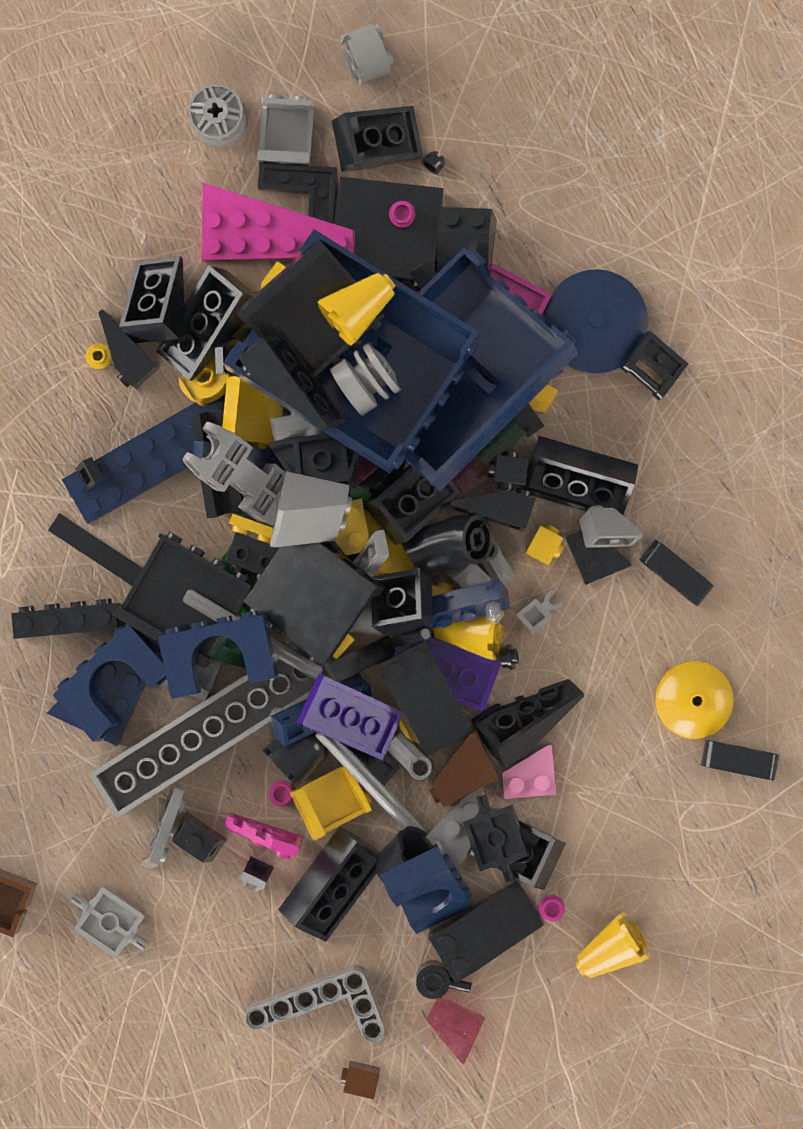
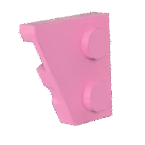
(531, 776)

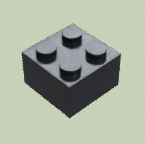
(404, 602)

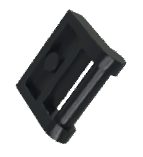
(658, 358)

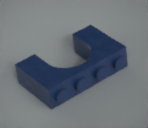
(181, 647)
(79, 693)
(427, 889)

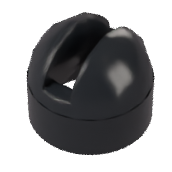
(433, 162)

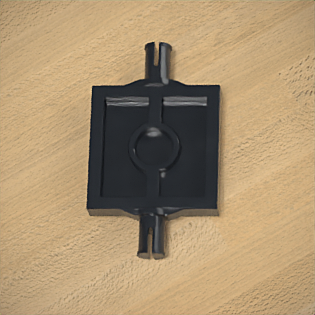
(496, 838)

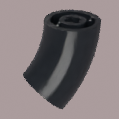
(450, 544)

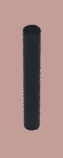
(405, 639)

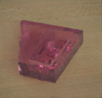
(455, 1026)

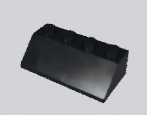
(579, 476)
(331, 885)

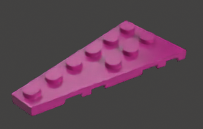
(255, 230)

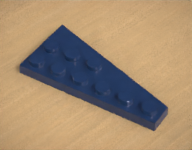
(119, 692)

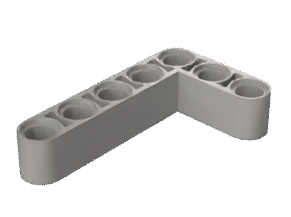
(320, 999)

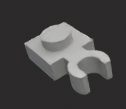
(536, 614)

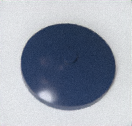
(602, 316)

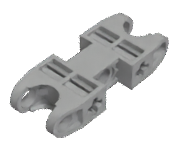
(229, 466)

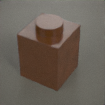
(360, 1079)

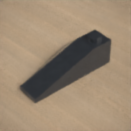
(519, 726)

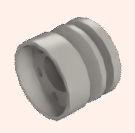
(231, 120)
(365, 379)

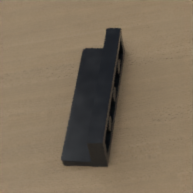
(215, 501)

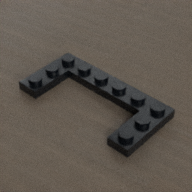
(315, 180)

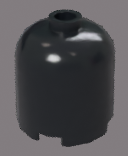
(298, 758)
(402, 848)

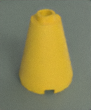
(357, 306)
(473, 636)
(613, 948)

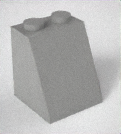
(310, 511)

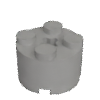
(366, 53)

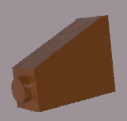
(463, 772)

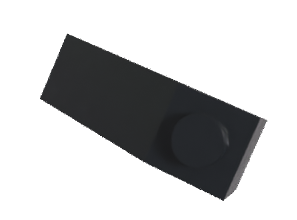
(127, 357)

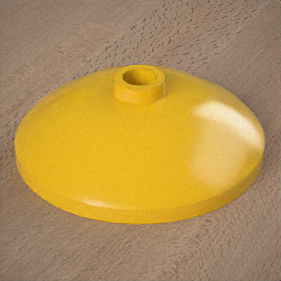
(676, 694)

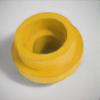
(106, 359)

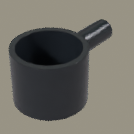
(434, 980)

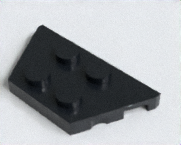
(318, 457)

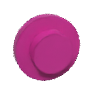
(402, 214)
(280, 794)
(551, 908)

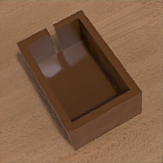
(14, 898)

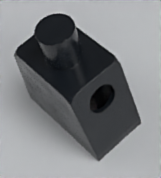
(198, 839)

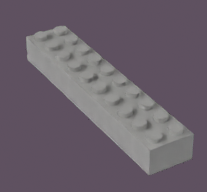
(199, 736)

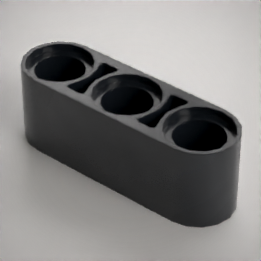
(676, 572)
(740, 760)

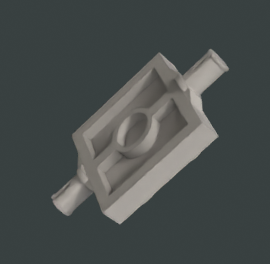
(109, 921)

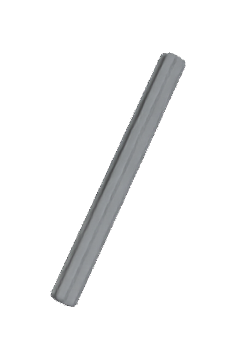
(280, 650)
(369, 781)

